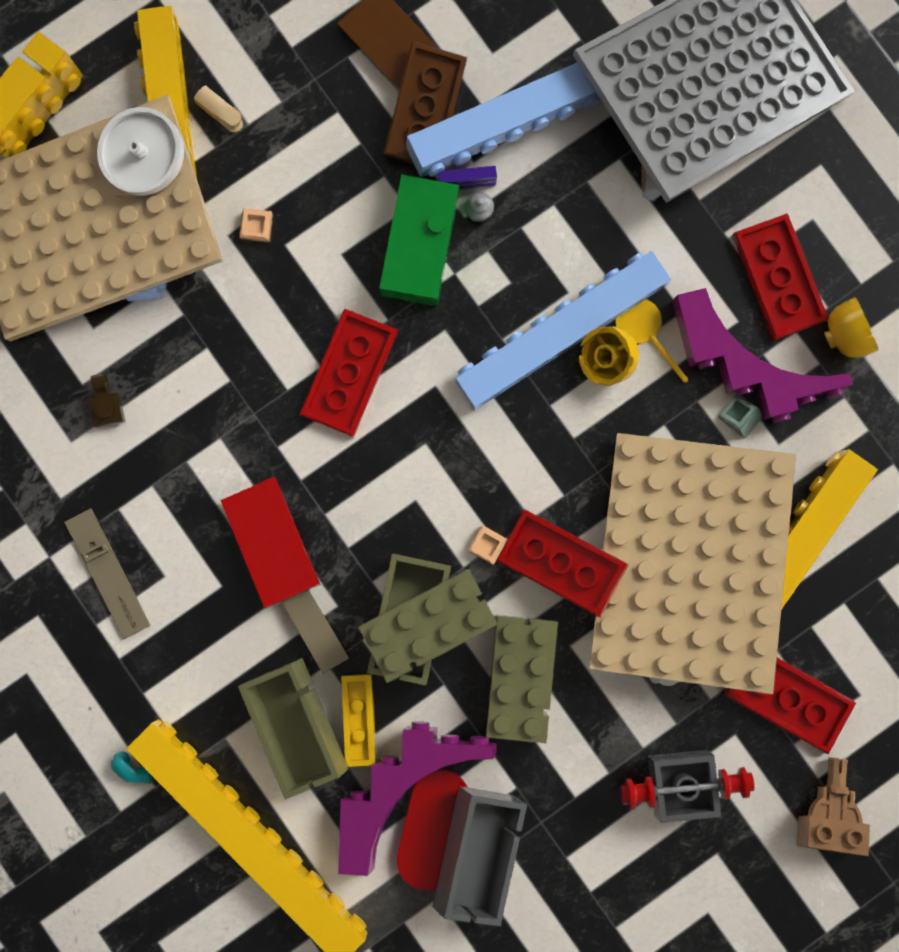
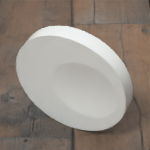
(140, 151)

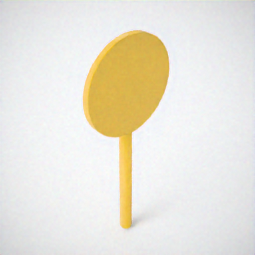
(644, 324)

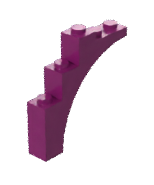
(776, 389)
(364, 815)

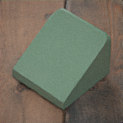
(741, 415)

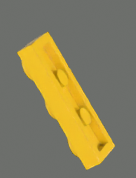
(358, 720)

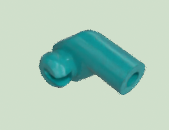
(127, 772)

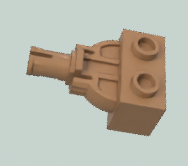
(834, 818)

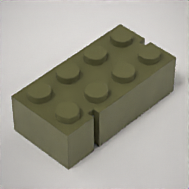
(404, 581)
(427, 625)
(521, 679)
(293, 729)

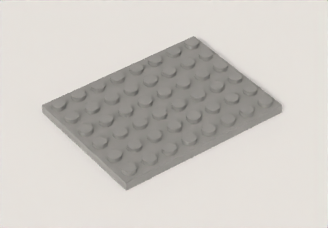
(710, 83)

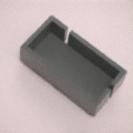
(479, 856)

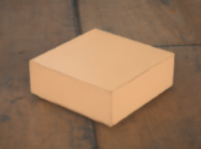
(256, 225)
(487, 544)

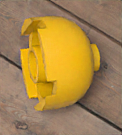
(850, 330)
(609, 355)

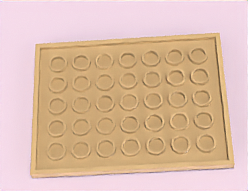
(83, 242)
(703, 560)

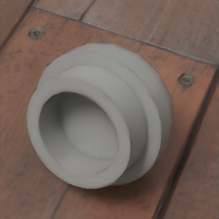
(479, 207)

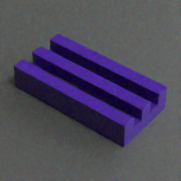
(470, 177)

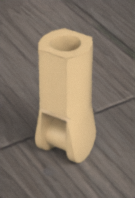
(219, 109)

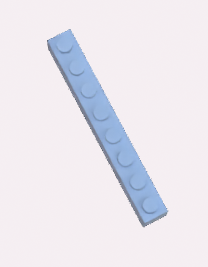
(500, 120)
(562, 330)

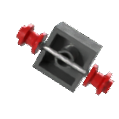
(686, 786)

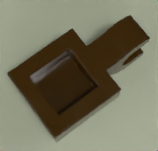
(106, 406)

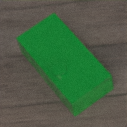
(419, 240)

